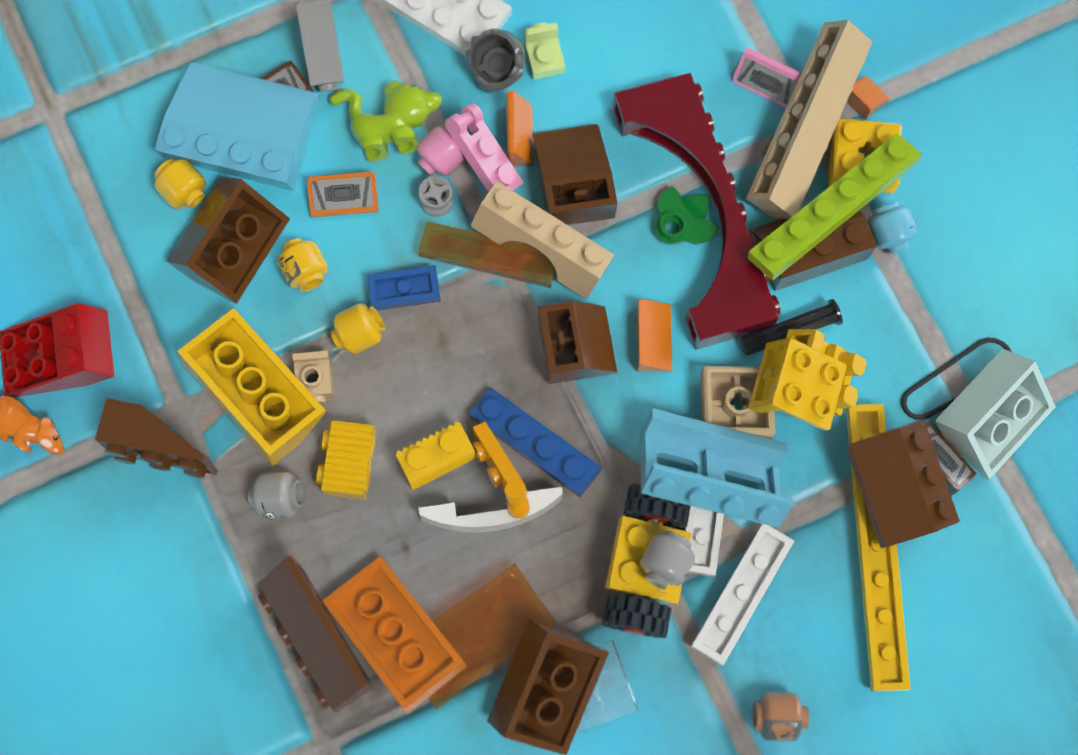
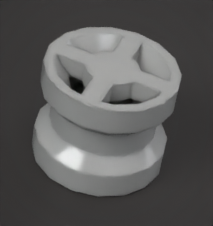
(435, 188)

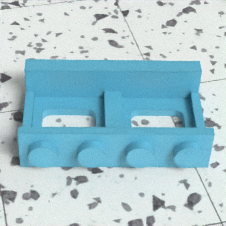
(713, 454)

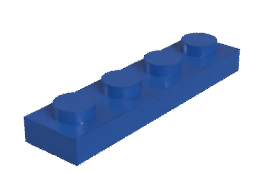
(536, 442)

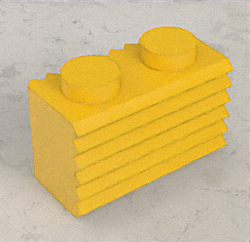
(435, 455)
(347, 460)

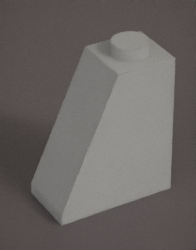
(320, 44)

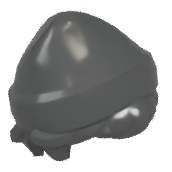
(496, 59)

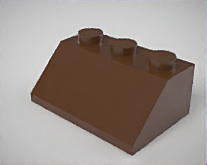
(229, 238)
(843, 247)
(902, 484)
(547, 688)

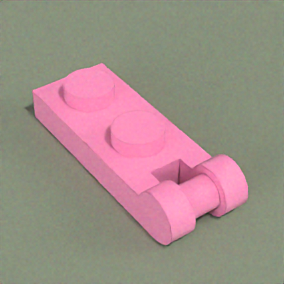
(482, 149)

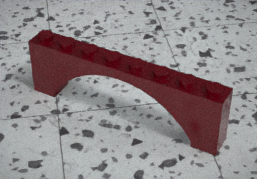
(675, 119)

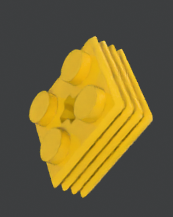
(854, 137)

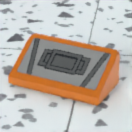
(342, 194)

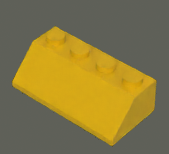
(252, 386)

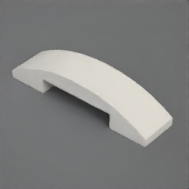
(445, 515)

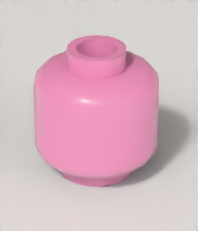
(439, 152)

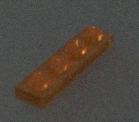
(484, 255)

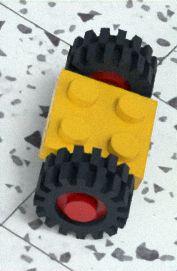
(642, 520)

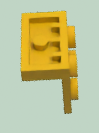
(798, 383)

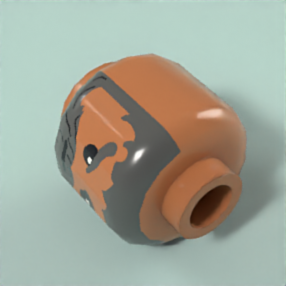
(780, 716)

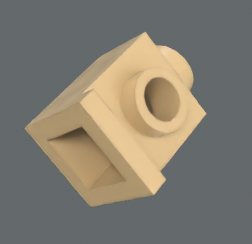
(312, 364)

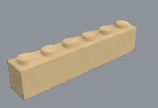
(809, 119)

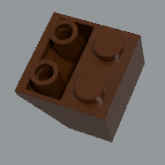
(575, 341)

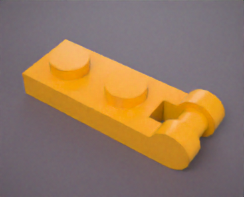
(501, 470)

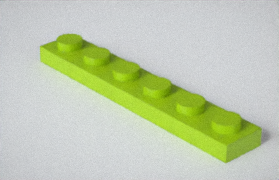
(834, 206)

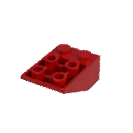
(57, 351)

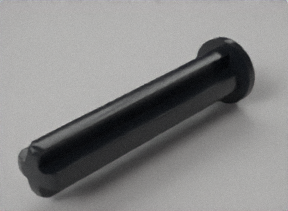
(813, 319)

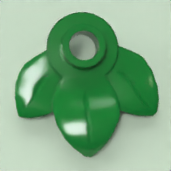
(687, 216)

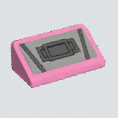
(766, 77)

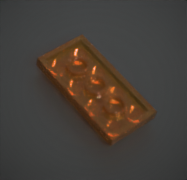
(488, 628)

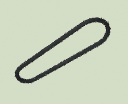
(940, 370)

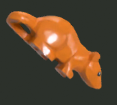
(26, 428)

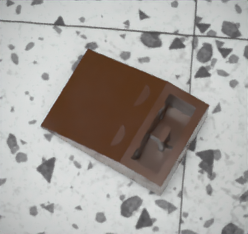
(575, 174)
(136, 434)

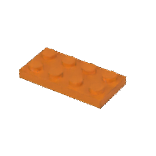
(394, 634)

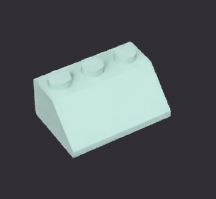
(996, 412)

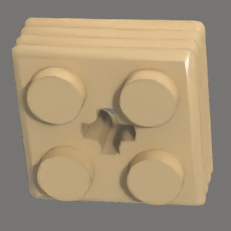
(718, 389)

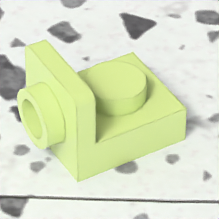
(544, 50)

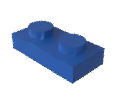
(404, 288)

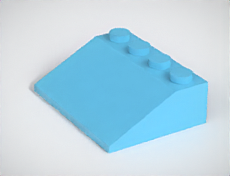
(238, 125)

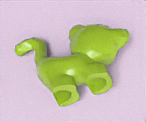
(404, 109)

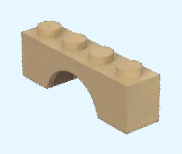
(511, 217)

